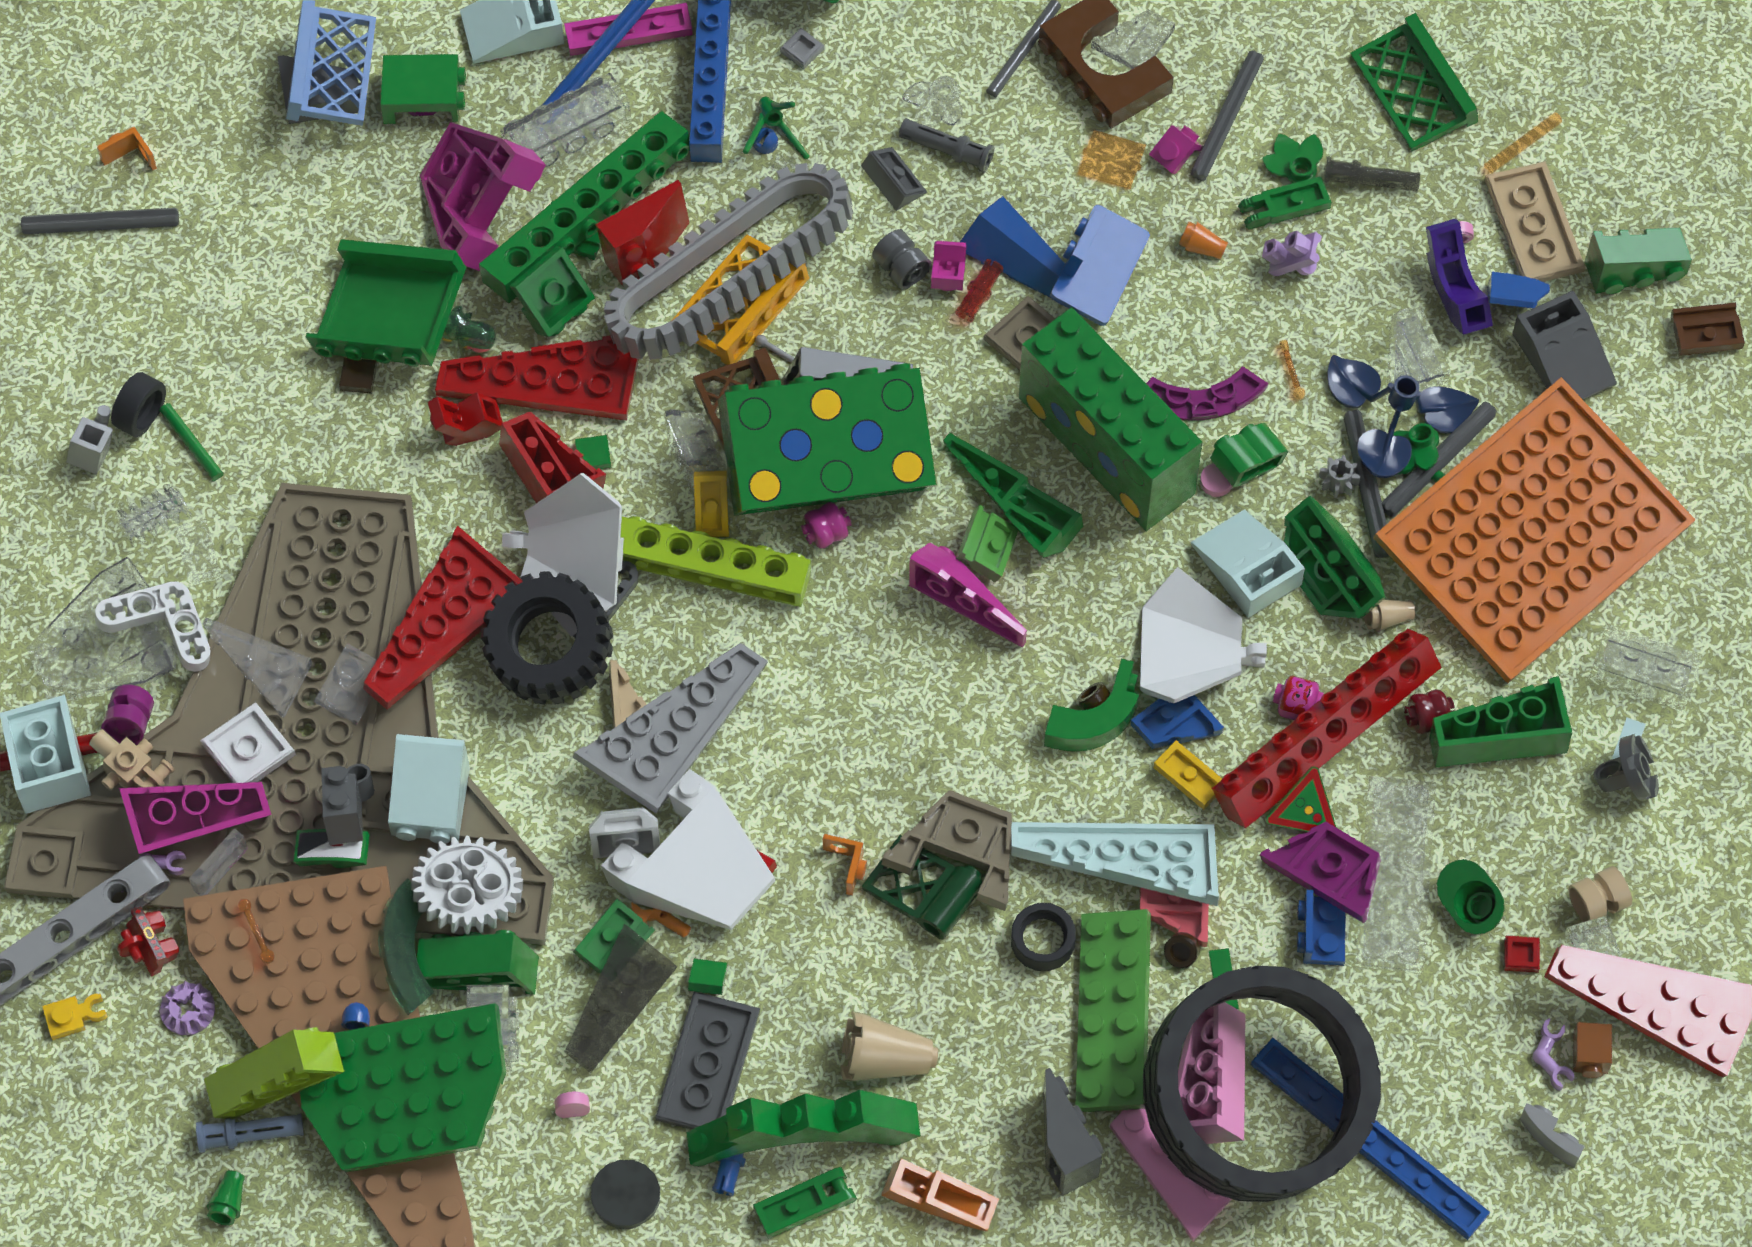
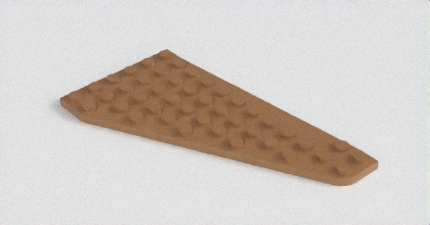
(323, 962)

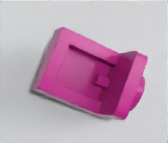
(1176, 147)
(948, 265)

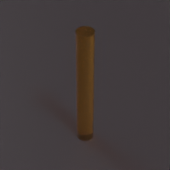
(1523, 142)

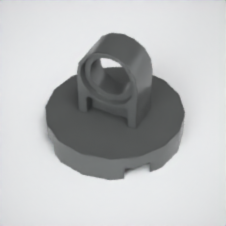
(1629, 770)

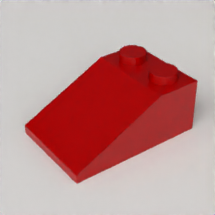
(643, 231)

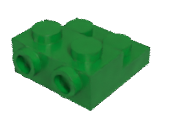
(552, 293)

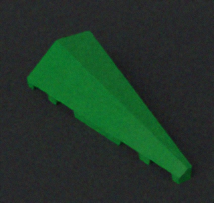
(1037, 516)

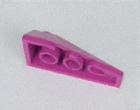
(951, 583)

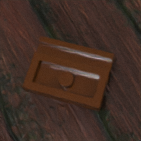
(1707, 329)

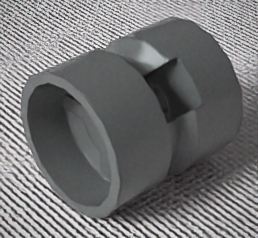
(898, 255)

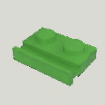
(987, 543)

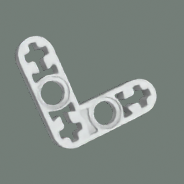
(161, 609)

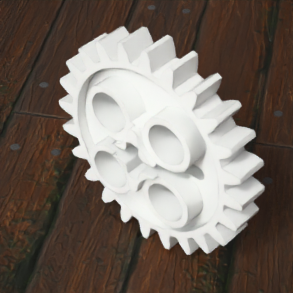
(479, 876)

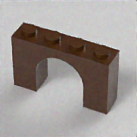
(1111, 96)

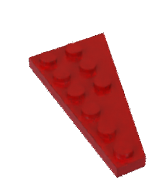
(557, 377)
(440, 617)

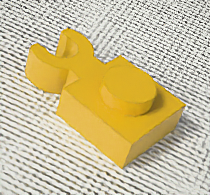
(68, 1016)

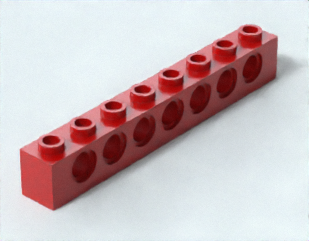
(1326, 727)

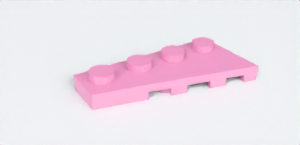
(1185, 1199)

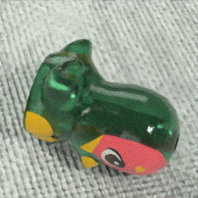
(471, 334)

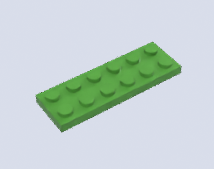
(1113, 1010)

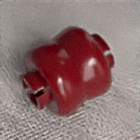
(1425, 707)

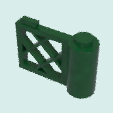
(944, 902)

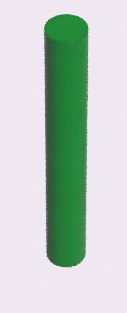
(191, 442)

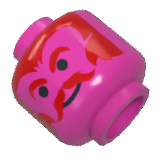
(1296, 696)

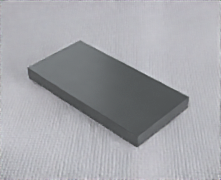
(707, 1061)

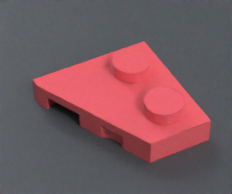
(1177, 913)

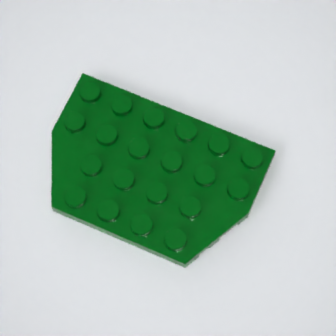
(410, 1088)

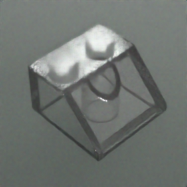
(693, 444)

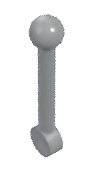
(761, 341)

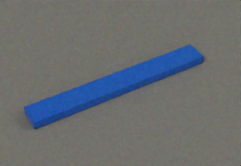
(1381, 1146)

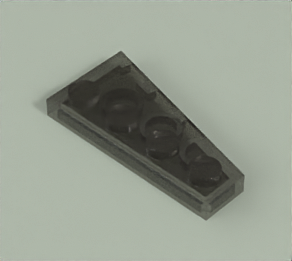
(620, 994)

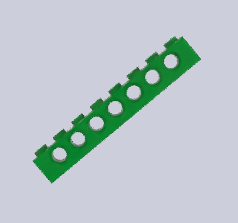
(588, 201)

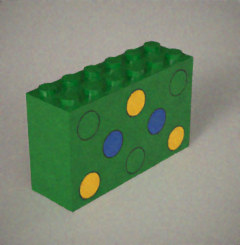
(1109, 419)
(826, 439)

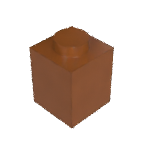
(1592, 1049)

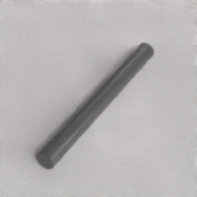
(1022, 49)

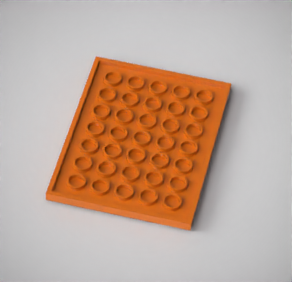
(1534, 529)

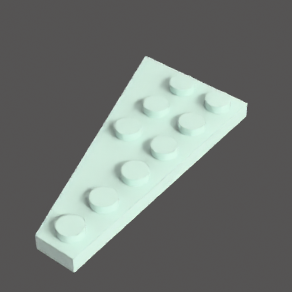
(1149, 856)

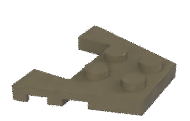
(964, 832)

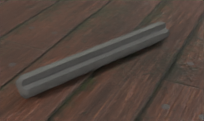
(1227, 115)
(100, 220)
(1447, 451)
(1368, 483)

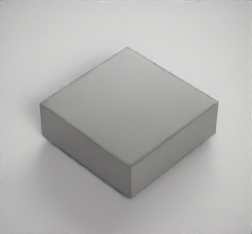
(802, 48)

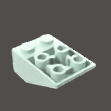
(510, 27)
(1250, 562)

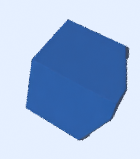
(1515, 290)

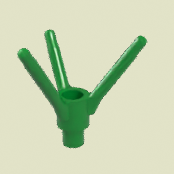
(771, 115)

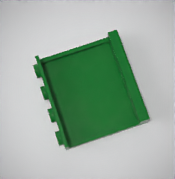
(389, 303)

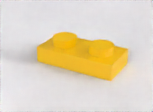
(711, 503)
(1188, 774)

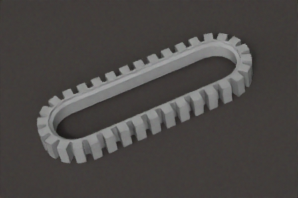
(745, 282)

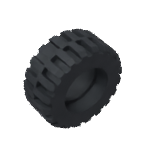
(528, 601)

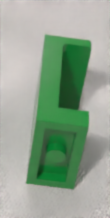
(422, 85)

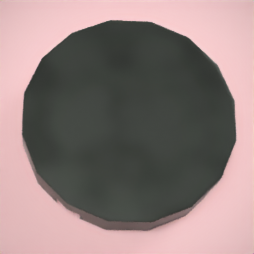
(625, 1194)

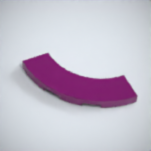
(1212, 402)

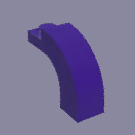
(1462, 299)

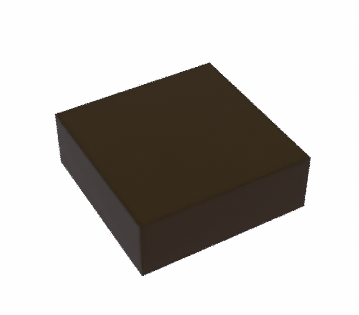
(358, 375)

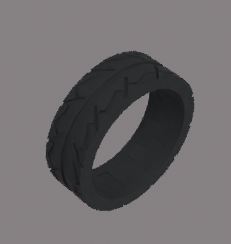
(1346, 1037)

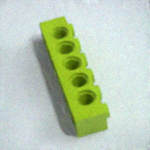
(722, 574)

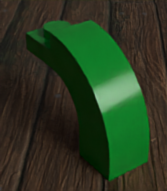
(1095, 727)

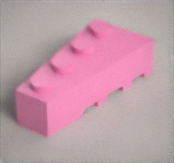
(1214, 1074)

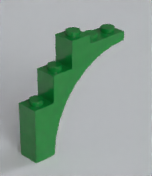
(804, 1119)

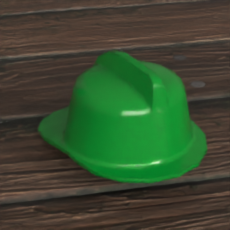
(1470, 896)

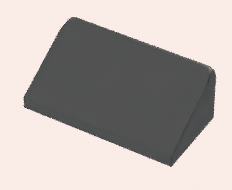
(893, 177)

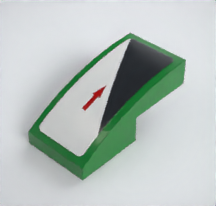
(314, 849)

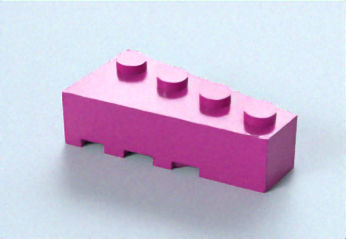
(180, 813)

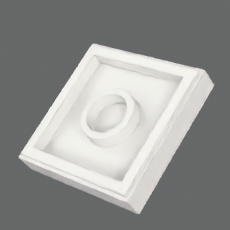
(248, 746)

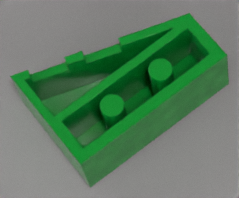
(478, 960)

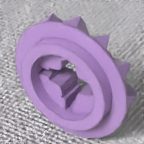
(192, 1021)

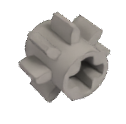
(1336, 484)

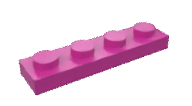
(653, 26)

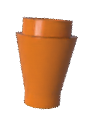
(1202, 241)

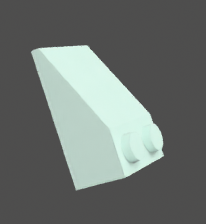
(44, 754)

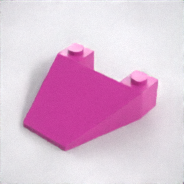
(468, 184)

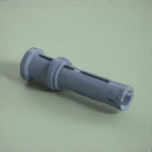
(292, 1126)

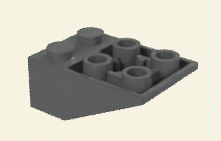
(1564, 344)
(1070, 1151)

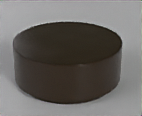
(1093, 696)
(1181, 950)

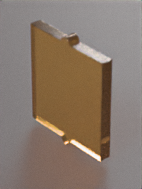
(1112, 159)

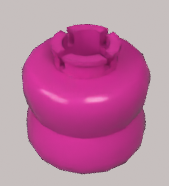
(826, 525)

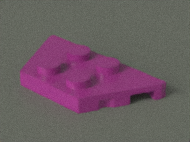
(1331, 866)

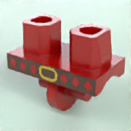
(142, 944)

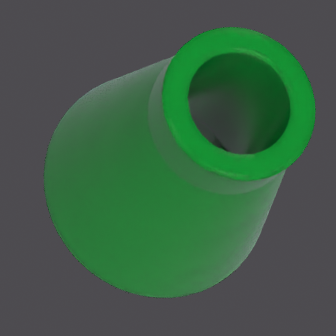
(227, 1199)

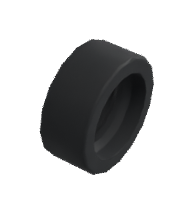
(138, 404)
(1037, 961)

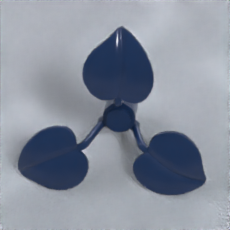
(1382, 452)

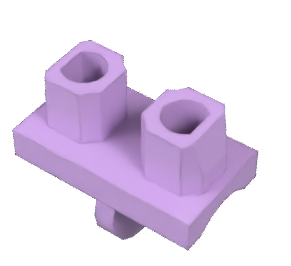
(1294, 254)

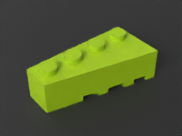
(273, 1072)

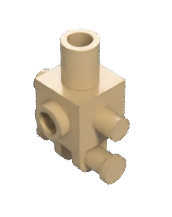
(129, 763)

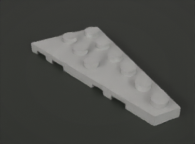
(670, 733)

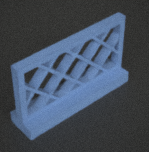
(306, 54)

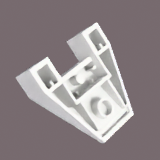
(701, 868)

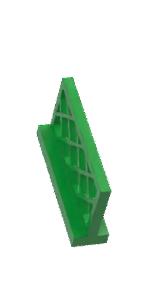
(1441, 77)

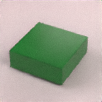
(595, 451)
(707, 976)

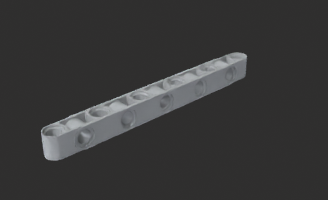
(85, 919)

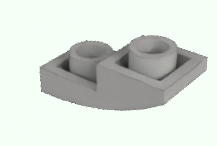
(1540, 1124)

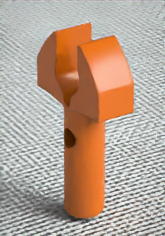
(663, 918)

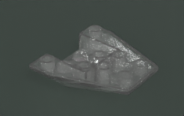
(84, 661)

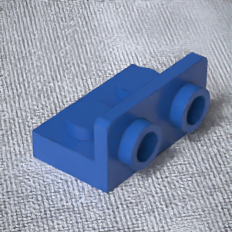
(1323, 931)

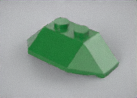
(1336, 571)

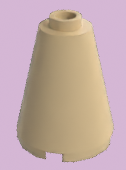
(884, 1050)

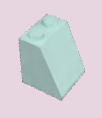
(428, 788)

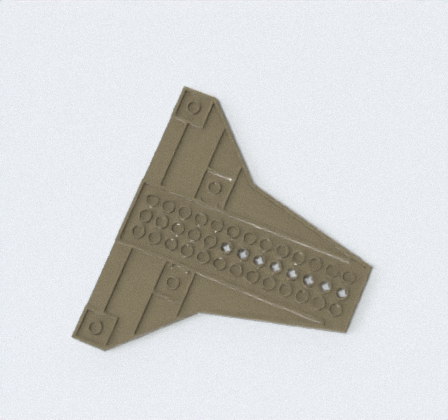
(277, 599)

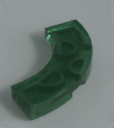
(397, 949)

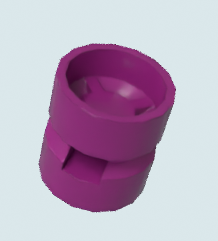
(128, 713)

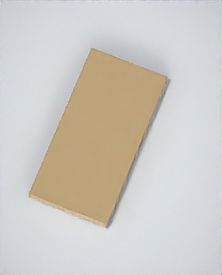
(1534, 222)

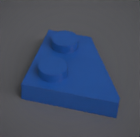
(1180, 721)

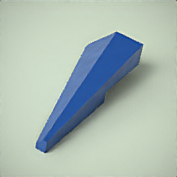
(1008, 239)

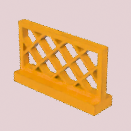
(758, 315)

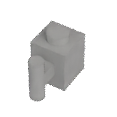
(91, 441)

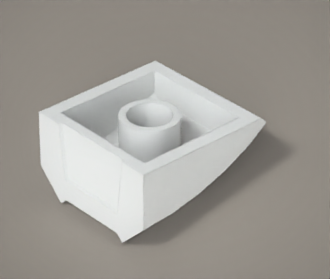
(633, 826)

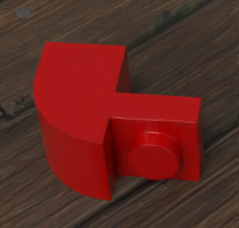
(466, 421)

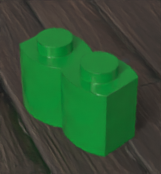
(1248, 454)

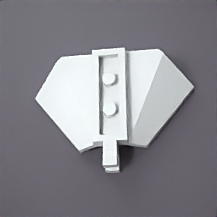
(574, 535)
(1190, 641)

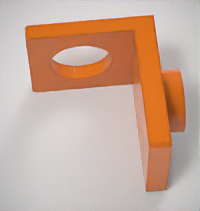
(123, 143)
(853, 849)

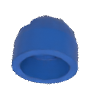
(770, 142)
(355, 1016)

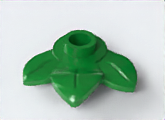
(1291, 156)
(1423, 442)

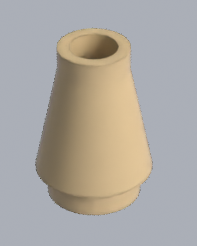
(1389, 614)

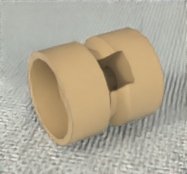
(1603, 894)

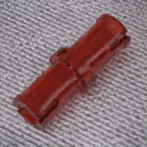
(979, 290)

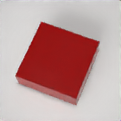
(1522, 954)

